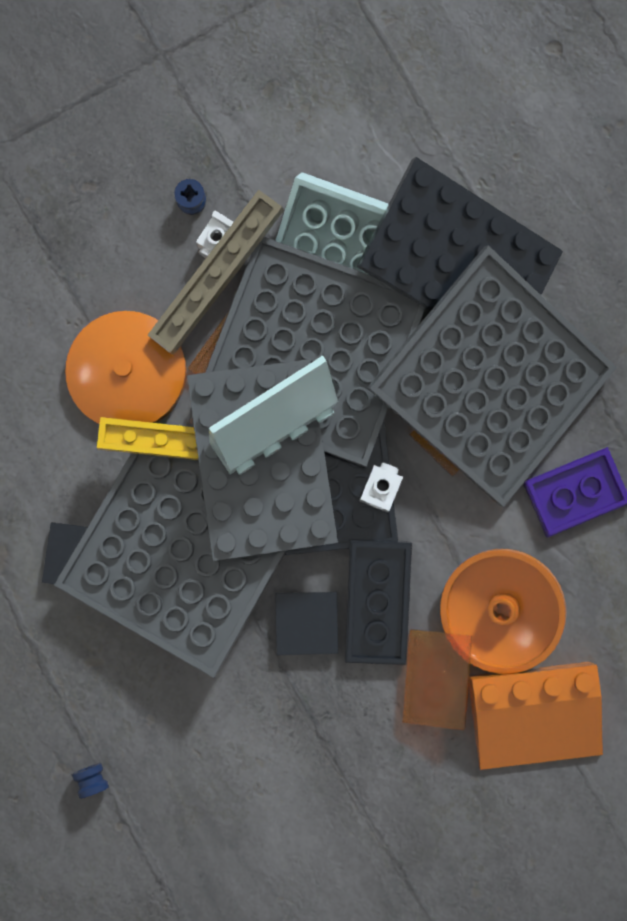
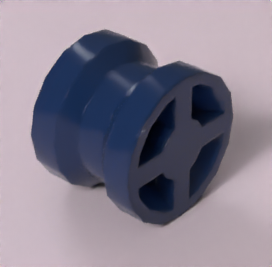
(192, 203)
(90, 780)

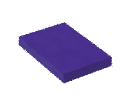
(576, 492)

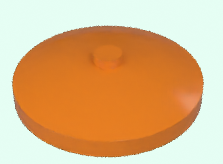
(122, 371)
(507, 607)

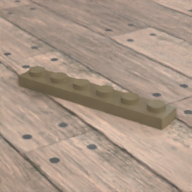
(216, 272)

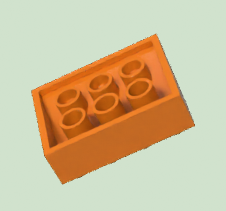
(537, 715)

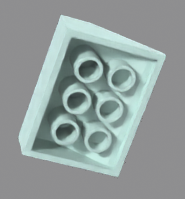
(329, 220)
(274, 417)

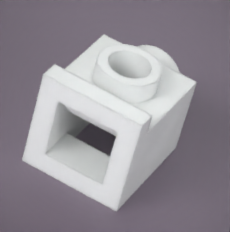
(217, 224)
(381, 499)

